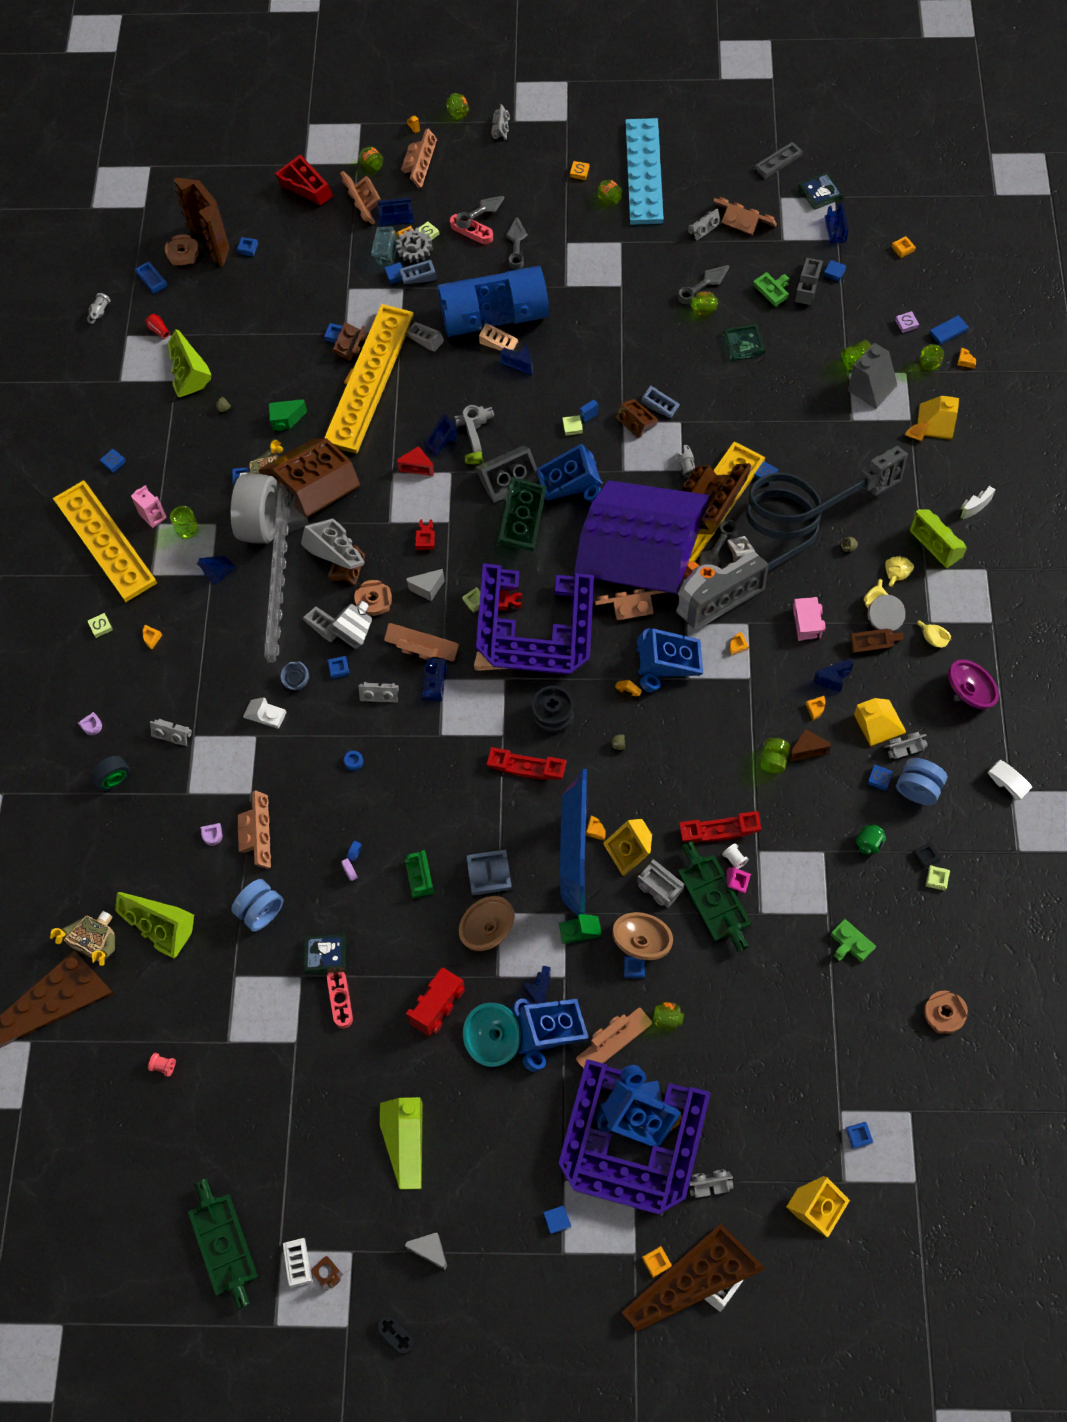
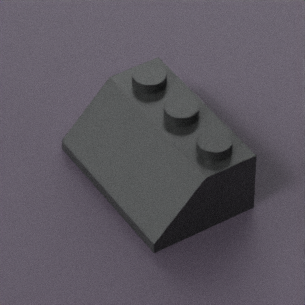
(498, 472)

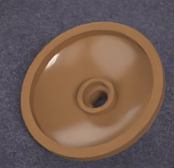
(486, 923)
(642, 936)

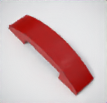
(526, 766)
(720, 829)

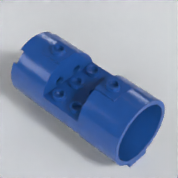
(493, 300)

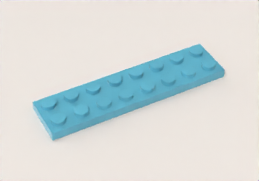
(644, 171)

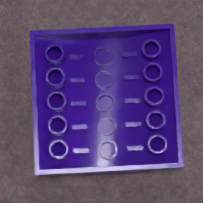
(640, 535)

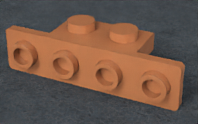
(419, 157)
(364, 194)
(741, 218)
(630, 605)
(421, 643)
(254, 830)
(615, 1037)

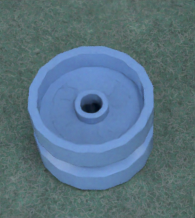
(921, 781)
(257, 905)

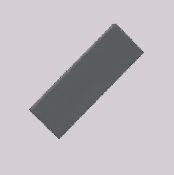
(778, 160)

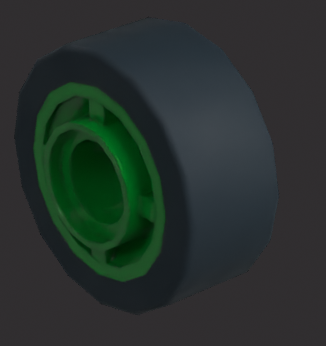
(110, 773)

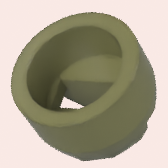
(222, 405)
(849, 544)
(618, 742)

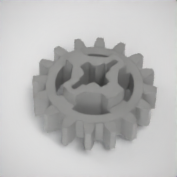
(411, 244)

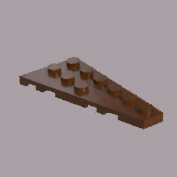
(703, 1271)

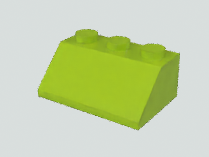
(937, 537)

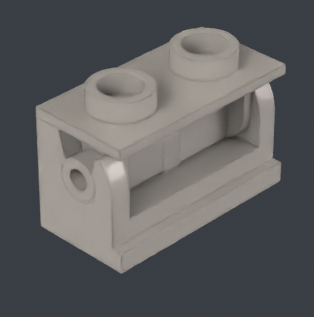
(660, 884)

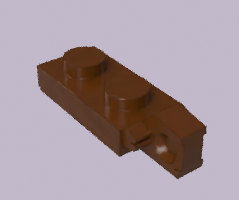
(874, 640)

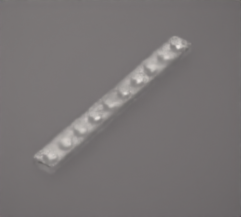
(277, 579)

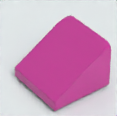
(737, 879)

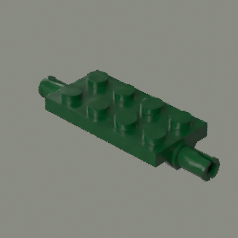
(713, 899)
(222, 1244)

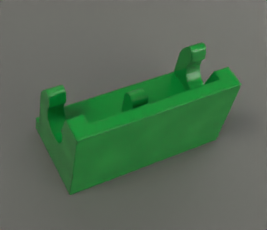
(419, 874)

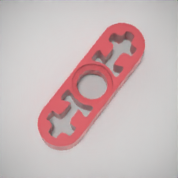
(475, 235)
(347, 1011)

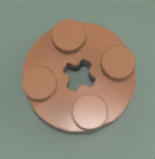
(184, 257)
(376, 588)
(940, 1022)

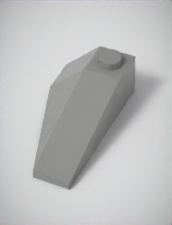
(330, 542)

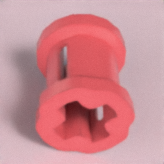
(161, 1064)

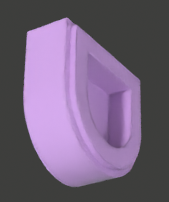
(91, 724)
(212, 834)
(349, 869)

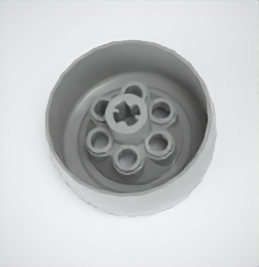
(254, 508)

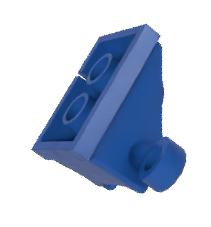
(571, 474)
(667, 655)
(547, 1027)
(634, 1111)

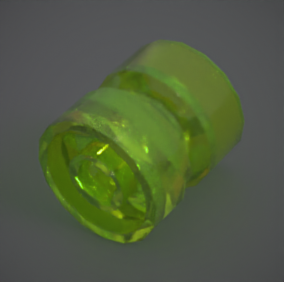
(851, 354)
(184, 522)
(775, 755)

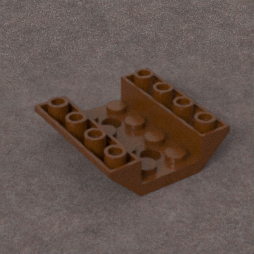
(203, 216)
(320, 480)
(721, 488)

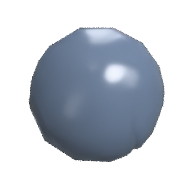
(294, 675)

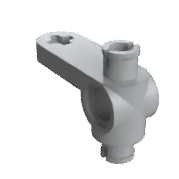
(471, 424)

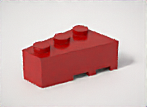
(304, 180)
(436, 1002)

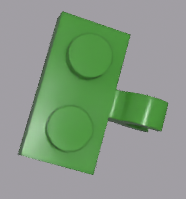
(772, 289)
(851, 941)

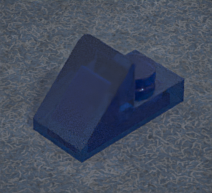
(520, 361)
(442, 433)
(216, 567)
(831, 675)
(538, 993)

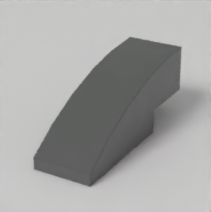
(808, 281)

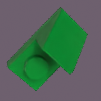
(580, 929)

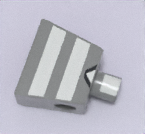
(352, 624)

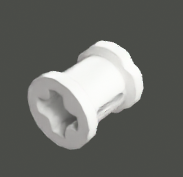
(735, 856)

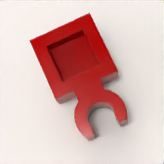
(425, 536)
(506, 600)

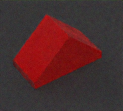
(416, 463)

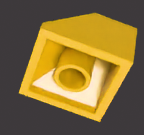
(940, 415)
(878, 721)
(629, 845)
(819, 1205)

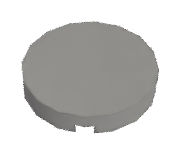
(886, 612)

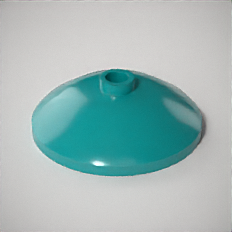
(481, 1035)

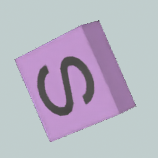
(907, 322)

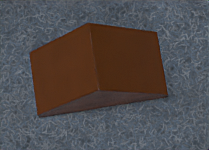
(809, 746)

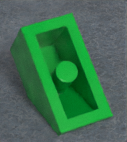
(286, 414)

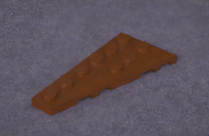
(54, 997)

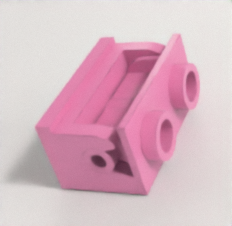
(148, 506)
(808, 618)

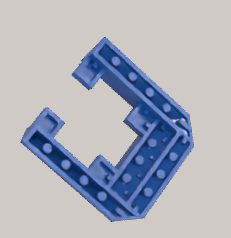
(573, 844)

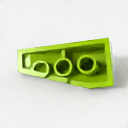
(188, 367)
(161, 923)
(403, 1138)

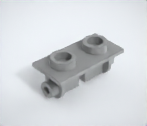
(500, 123)
(705, 224)
(377, 693)
(165, 731)
(899, 746)
(718, 1180)

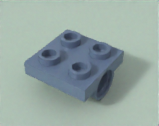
(489, 872)

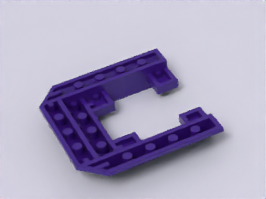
(569, 643)
(620, 1181)

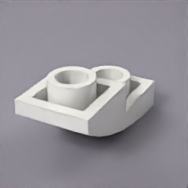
(976, 504)
(1007, 776)

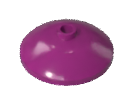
(973, 684)

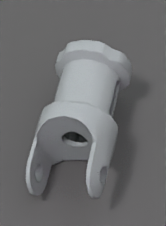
(96, 310)
(686, 460)

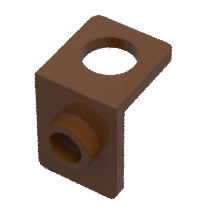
(332, 1280)

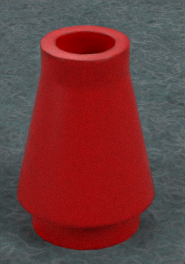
(156, 325)

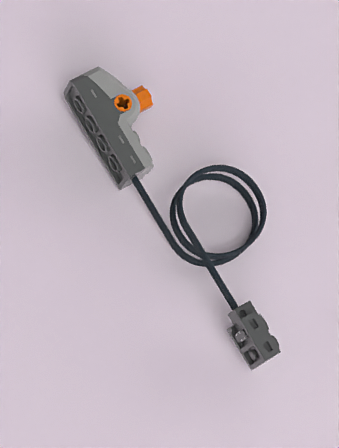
(714, 591)

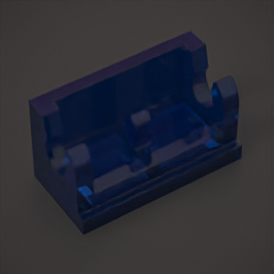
(395, 211)
(836, 224)
(434, 679)

